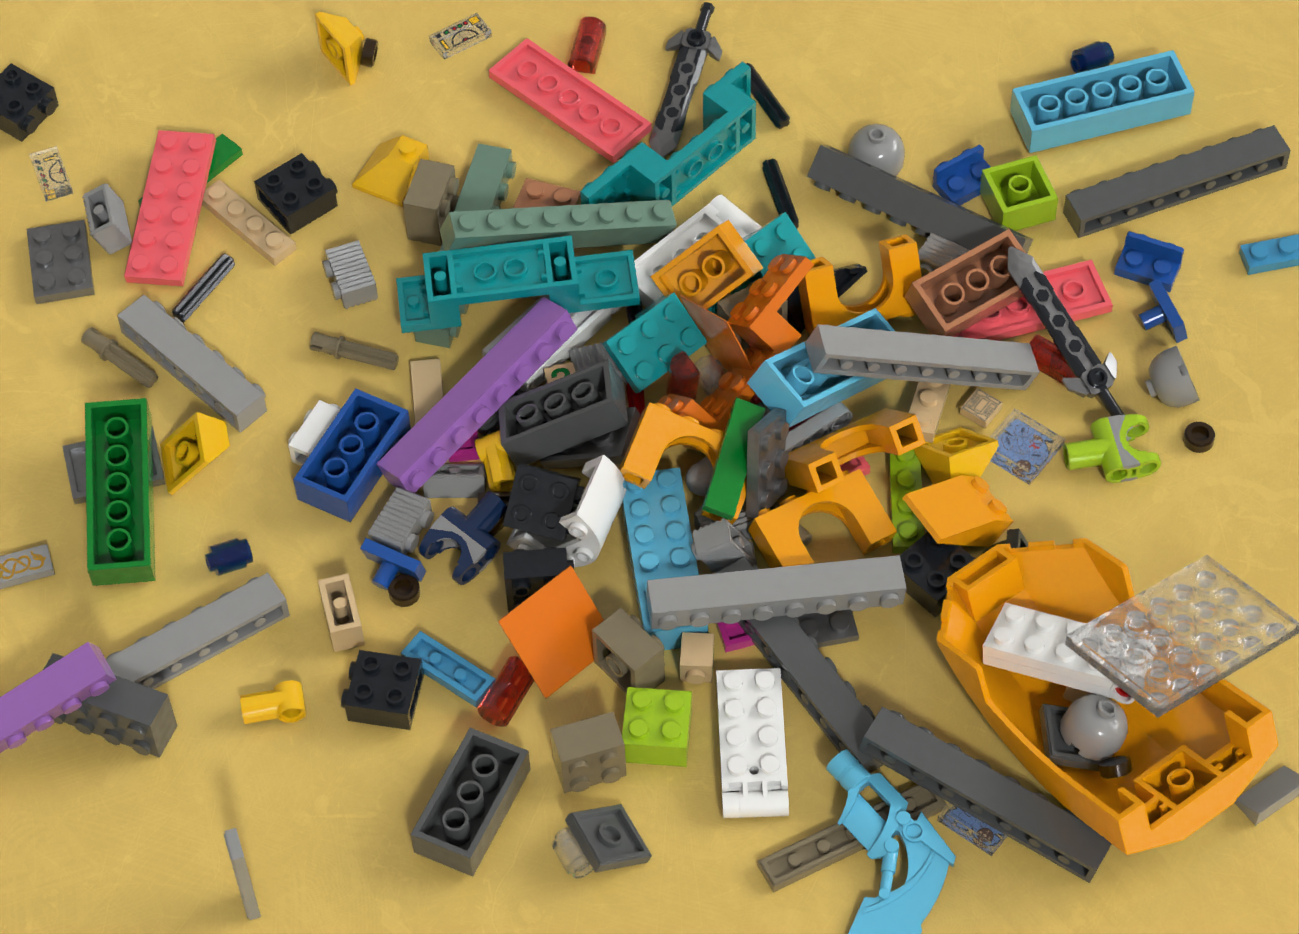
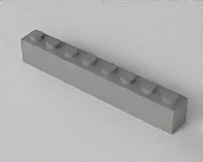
(921, 357)
(775, 592)

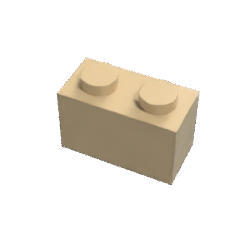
(341, 612)

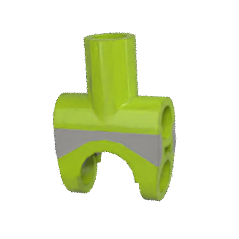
(1112, 450)

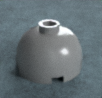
(878, 147)
(1171, 379)
(1094, 726)

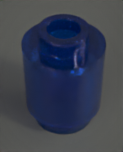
(1092, 57)
(228, 556)

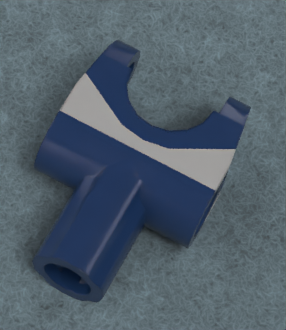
(467, 534)

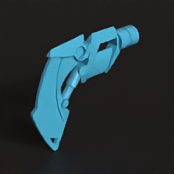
(926, 851)

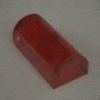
(587, 45)
(1050, 359)
(683, 376)
(506, 693)

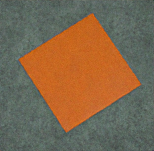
(719, 335)
(554, 631)

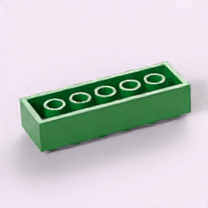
(119, 492)

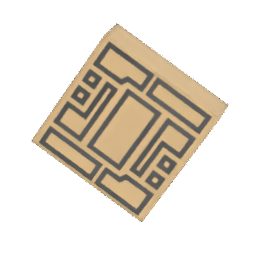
(981, 408)

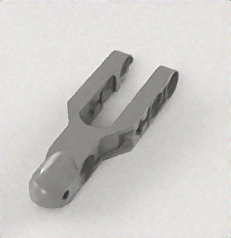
(823, 423)

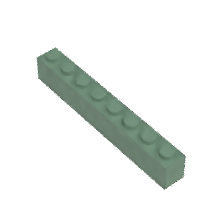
(482, 190)
(587, 223)

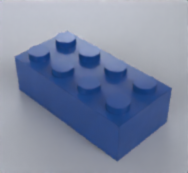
(344, 461)

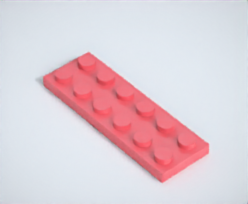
(570, 100)
(170, 208)
(1076, 287)

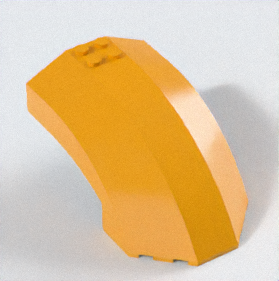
(1182, 763)

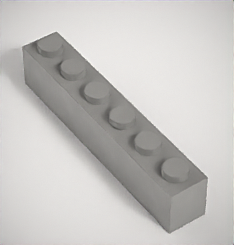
(193, 363)
(201, 634)

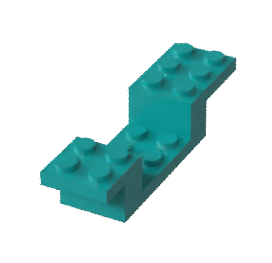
(647, 176)
(512, 273)
(666, 328)

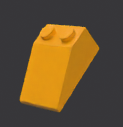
(709, 268)
(960, 511)

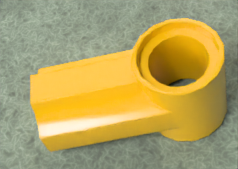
(496, 461)
(282, 703)

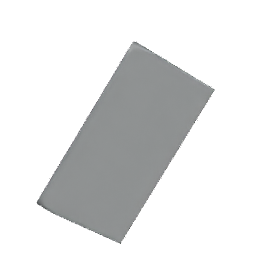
(456, 481)
(1269, 795)

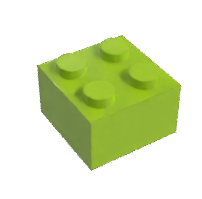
(1019, 194)
(657, 726)

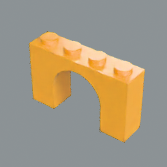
(900, 269)
(661, 429)
(818, 462)
(850, 501)

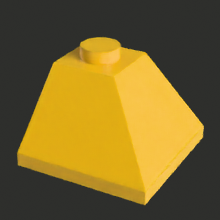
(340, 44)
(391, 169)
(192, 449)
(956, 454)

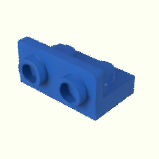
(960, 177)
(1149, 259)

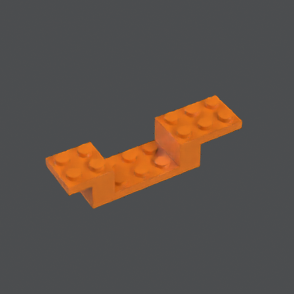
(762, 328)

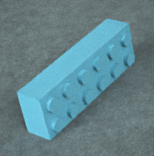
(1101, 101)
(790, 384)
(659, 542)

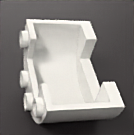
(590, 518)

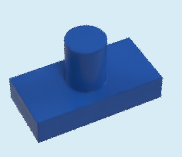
(1163, 312)
(390, 563)

